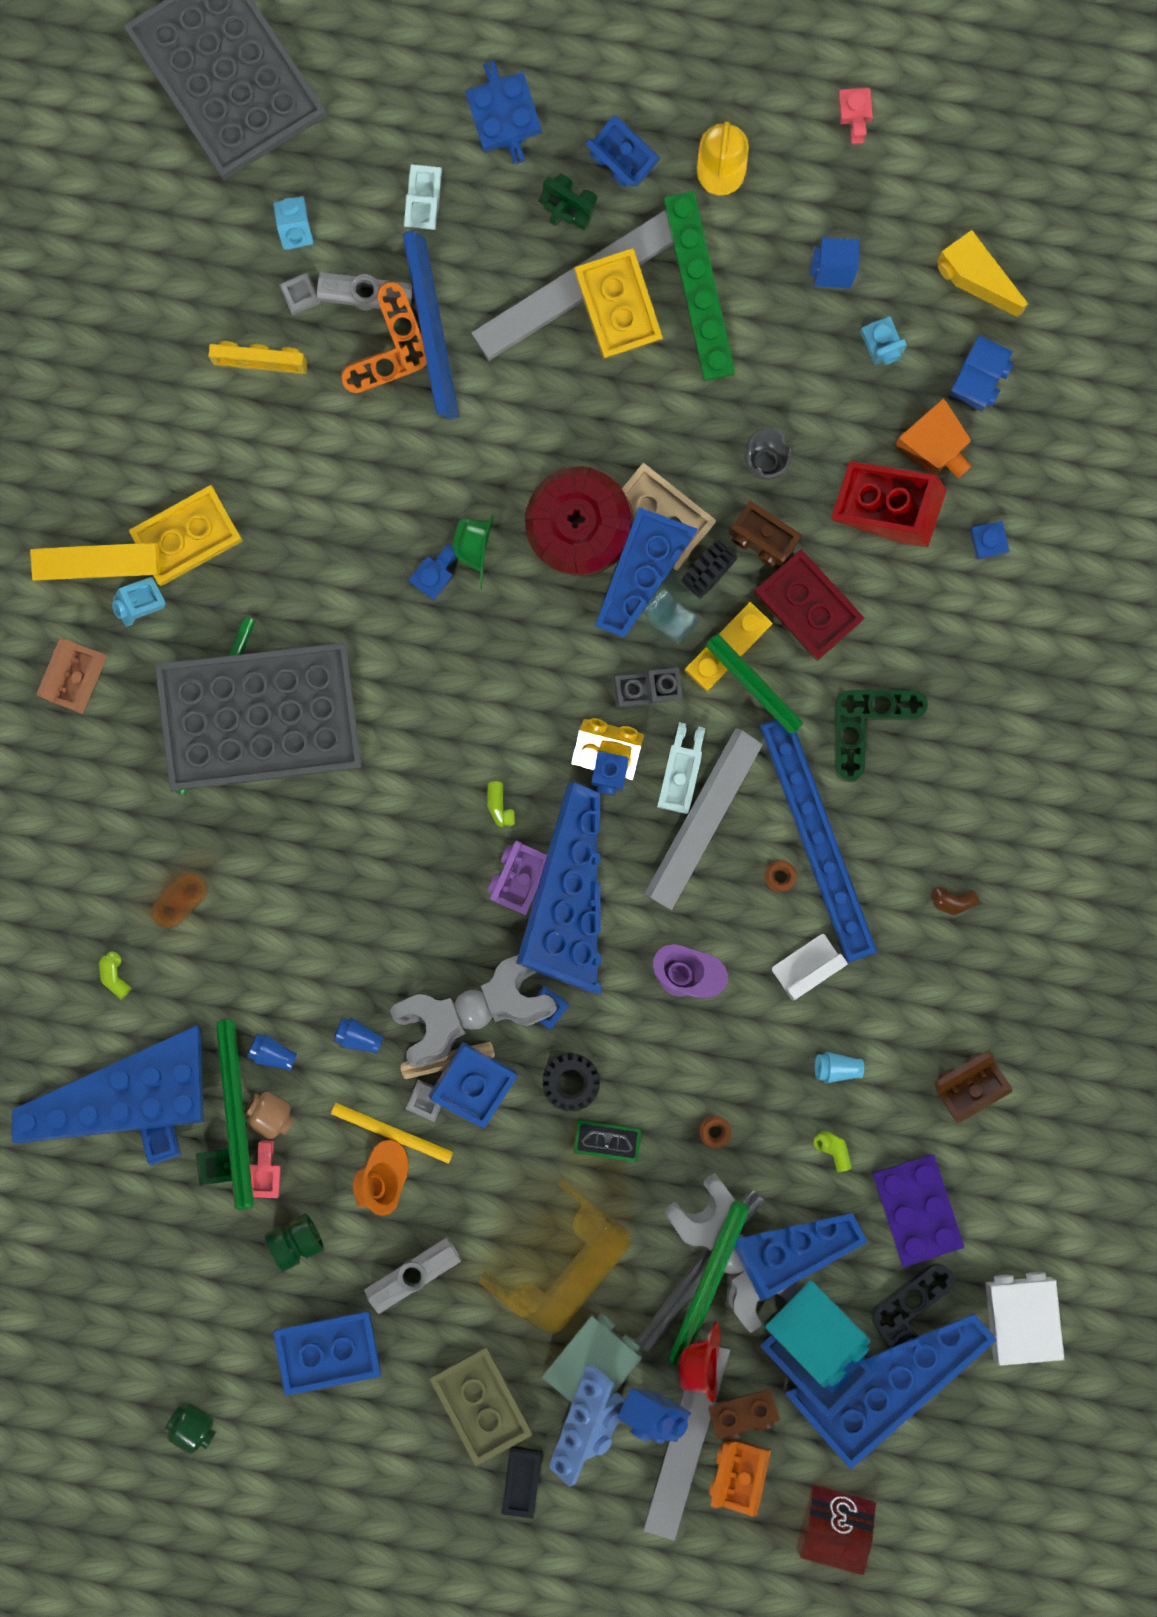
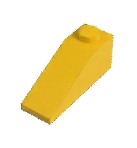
(977, 272)

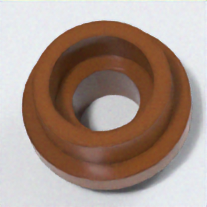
(783, 866)
(725, 1134)

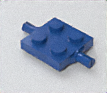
(503, 112)

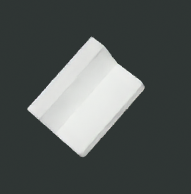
(808, 966)

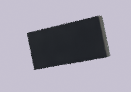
(521, 1482)

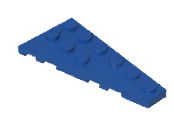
(137, 1093)
(903, 1383)

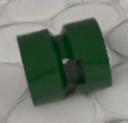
(289, 1244)

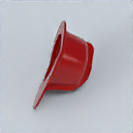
(699, 1365)

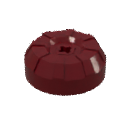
(578, 521)

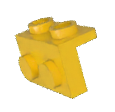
(598, 736)

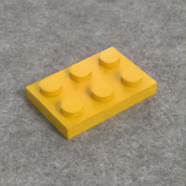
(618, 303)
(188, 534)

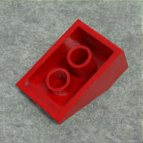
(890, 502)

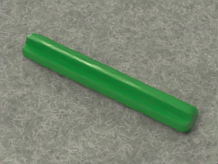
(754, 684)

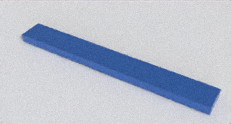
(818, 841)

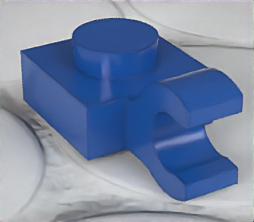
(433, 575)

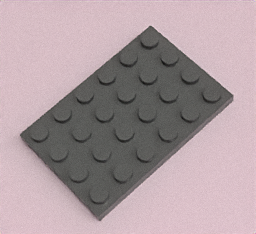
(226, 77)
(257, 716)

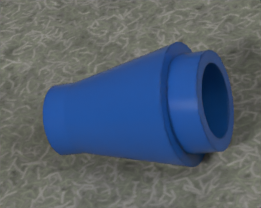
(356, 1036)
(271, 1053)

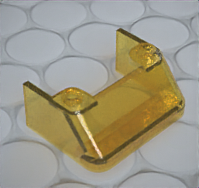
(604, 1247)

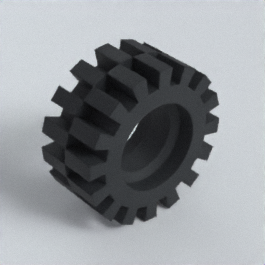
(709, 569)
(557, 1096)

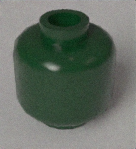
(190, 1428)

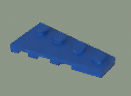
(645, 562)
(792, 1253)

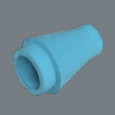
(836, 1067)

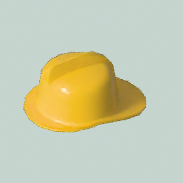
(722, 159)

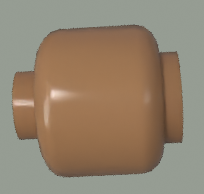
(268, 1115)

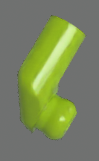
(495, 805)
(109, 974)
(834, 1146)

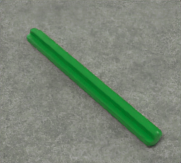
(235, 1115)
(710, 1279)

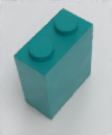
(818, 1335)

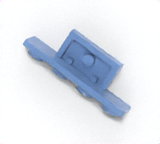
(588, 1425)

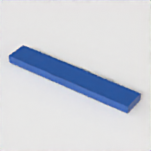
(430, 325)

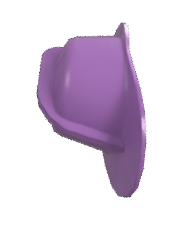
(689, 972)

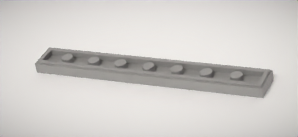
(564, 291)

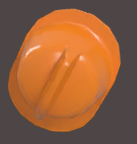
(382, 1179)

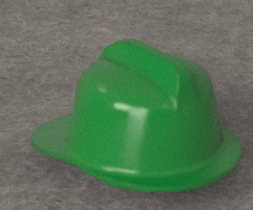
(471, 543)

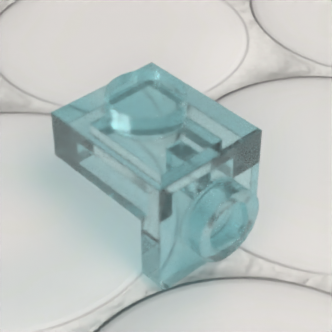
(670, 617)

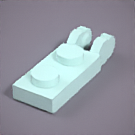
(681, 772)

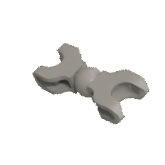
(471, 1010)
(703, 1230)

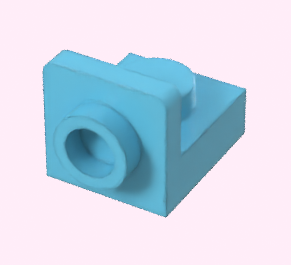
(883, 341)
(137, 600)

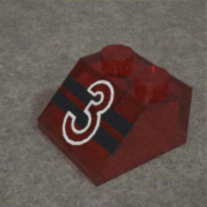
(837, 1530)

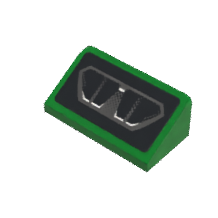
(607, 1141)

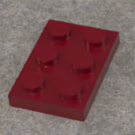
(809, 605)

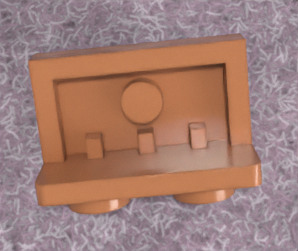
(71, 675)

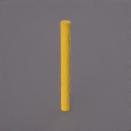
(392, 1133)

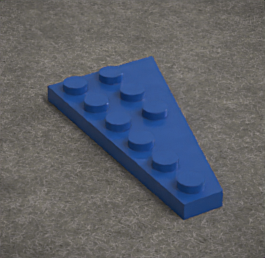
(566, 907)

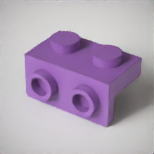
(519, 877)

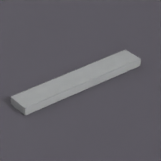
(703, 819)
(681, 1461)

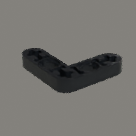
(900, 1324)

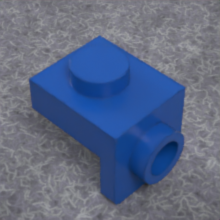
(609, 773)

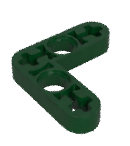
(857, 721)

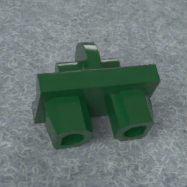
(566, 204)

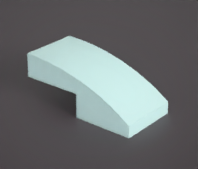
(423, 197)

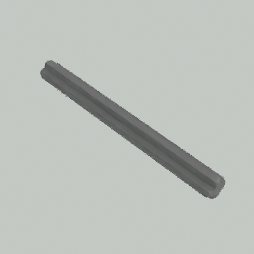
(686, 1288)

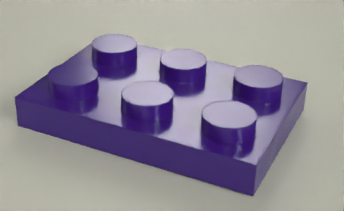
(918, 1210)

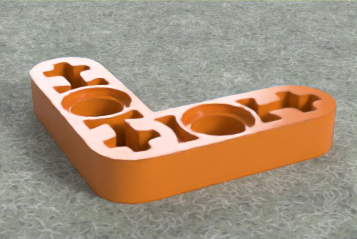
(396, 354)

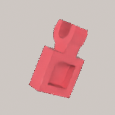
(856, 110)
(264, 1174)

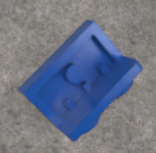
(623, 153)

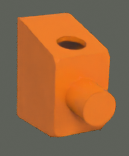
(937, 441)

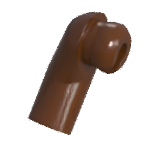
(951, 903)

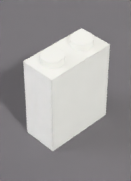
(1024, 1319)

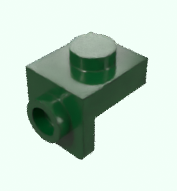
(213, 1167)

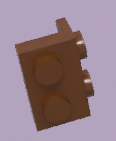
(764, 535)
(972, 1086)
(743, 1414)

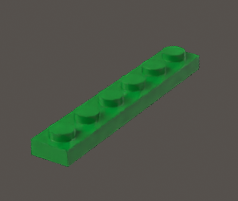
(698, 286)

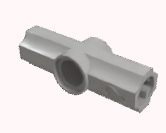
(344, 288)
(395, 1286)

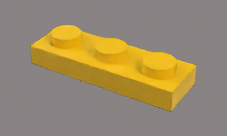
(258, 357)
(740, 635)

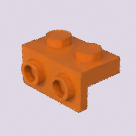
(740, 1476)

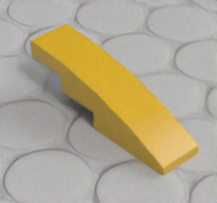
(95, 561)

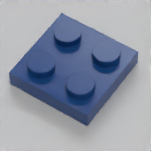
(473, 1085)

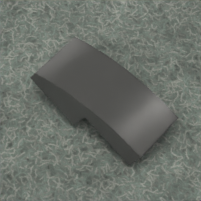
(647, 688)

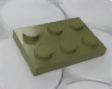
(481, 1406)

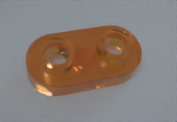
(179, 899)

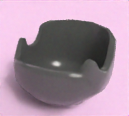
(767, 454)

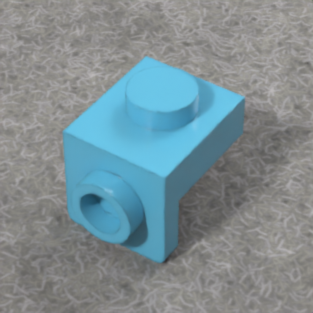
(293, 223)

